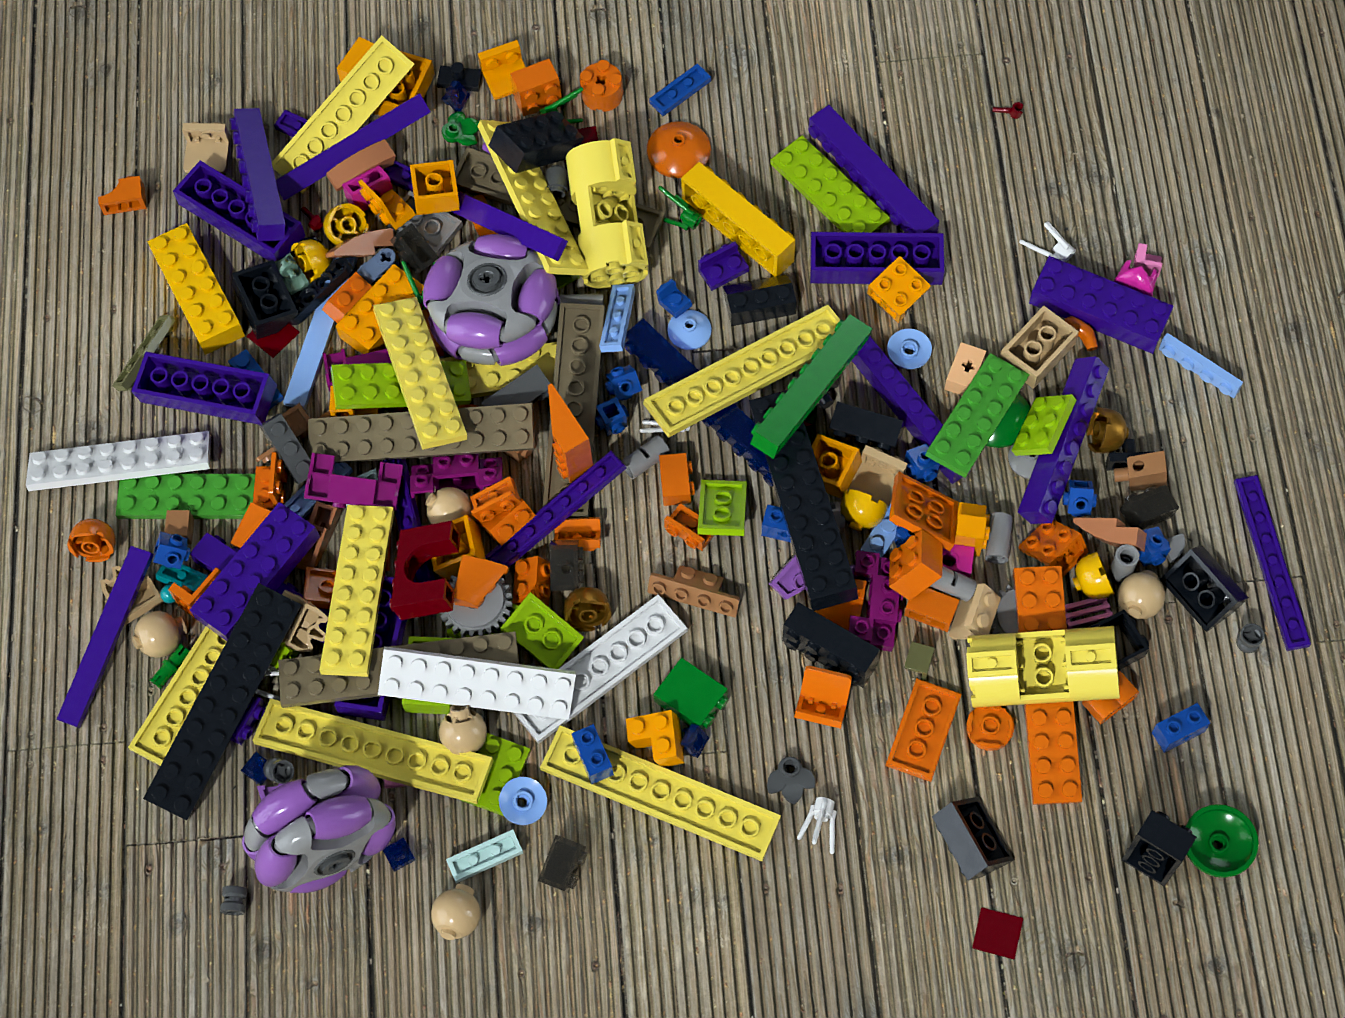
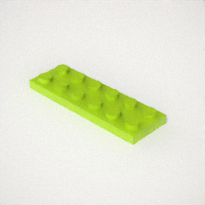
(828, 188)
(377, 385)

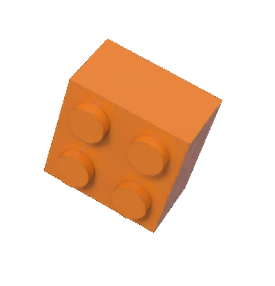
(535, 87)
(915, 565)

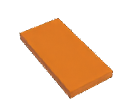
(923, 730)

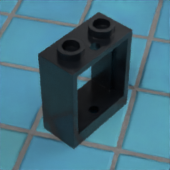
(1128, 626)

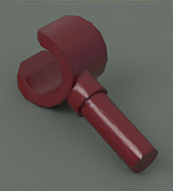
(1014, 112)
(315, 221)

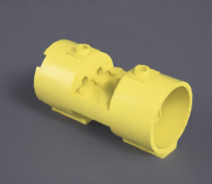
(604, 191)
(1043, 667)

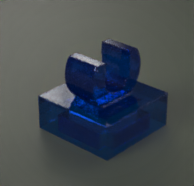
(456, 96)
(694, 740)
(254, 768)
(399, 854)

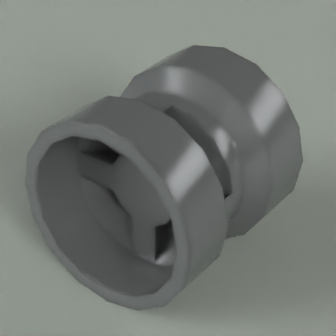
(1253, 634)
(283, 773)
(233, 900)

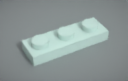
(484, 856)

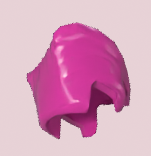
(1137, 278)

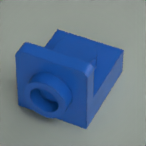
(673, 299)

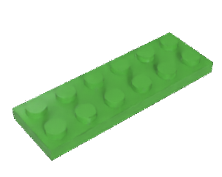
(977, 415)
(203, 494)

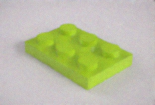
(1044, 425)
(722, 507)
(542, 632)
(508, 763)

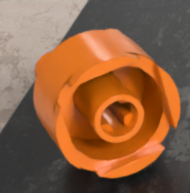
(601, 86)

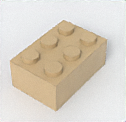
(1040, 345)

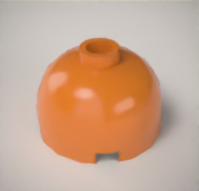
(92, 540)

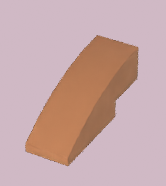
(360, 162)
(362, 244)
(325, 520)
(1113, 532)

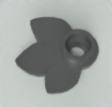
(790, 783)

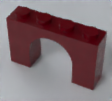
(414, 549)

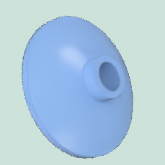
(692, 337)
(909, 340)
(528, 790)

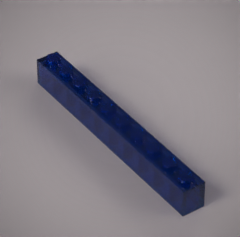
(670, 367)

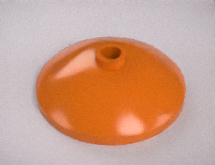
(675, 158)

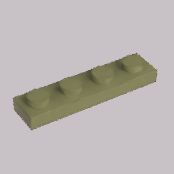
(151, 343)

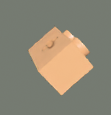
(969, 359)

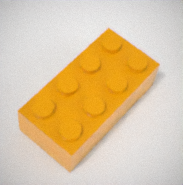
(360, 325)

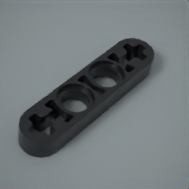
(321, 294)

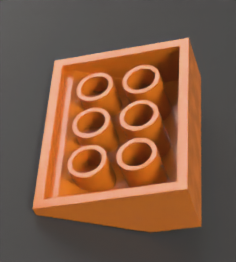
(570, 440)

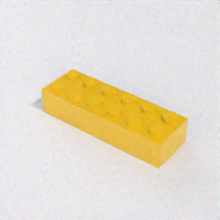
(738, 219)
(196, 288)

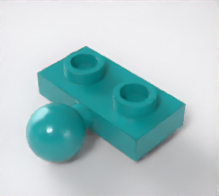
(183, 576)

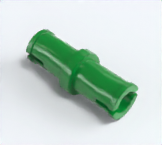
(169, 666)

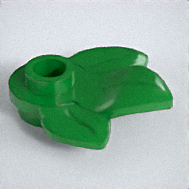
(460, 129)

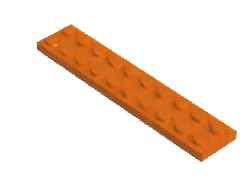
(1048, 725)

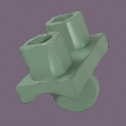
(292, 275)

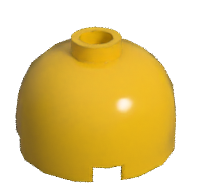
(344, 223)
(311, 258)
(862, 510)
(1092, 577)

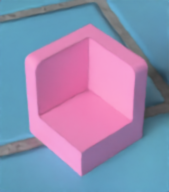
(1147, 261)

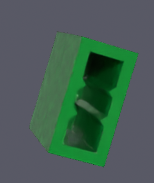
(691, 695)

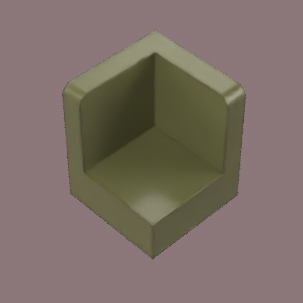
(919, 659)

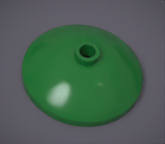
(1011, 424)
(1232, 831)

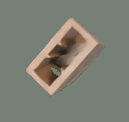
(1143, 471)

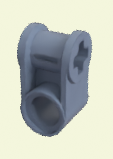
(377, 266)

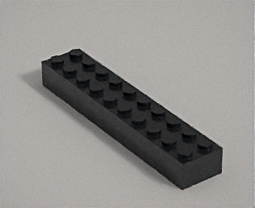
(808, 516)
(222, 702)

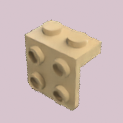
(206, 143)
(877, 474)
(975, 615)

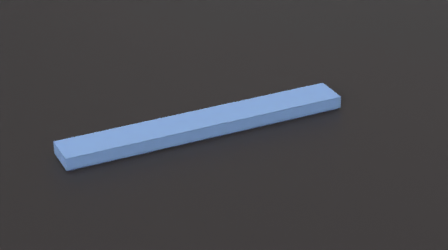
(311, 353)

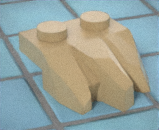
(146, 599)
(305, 625)

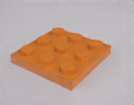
(923, 508)

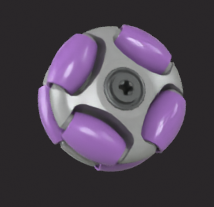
(491, 301)
(318, 829)

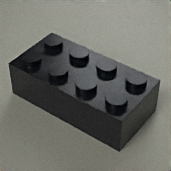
(535, 141)
(830, 644)
(1159, 847)

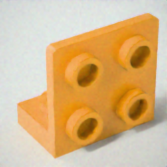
(497, 66)
(390, 206)
(897, 288)

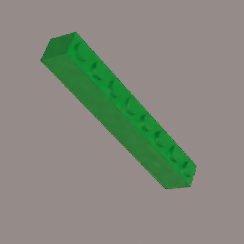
(811, 386)

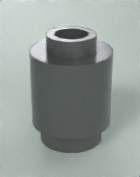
(557, 181)

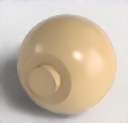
(448, 505)
(1141, 595)
(158, 634)
(462, 730)
(456, 912)

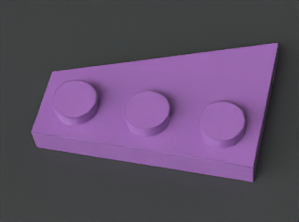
(788, 580)

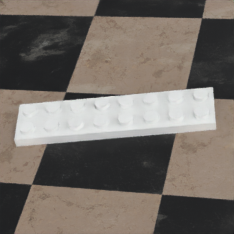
(118, 461)
(613, 660)
(476, 683)

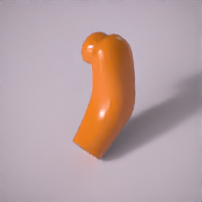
(1086, 332)

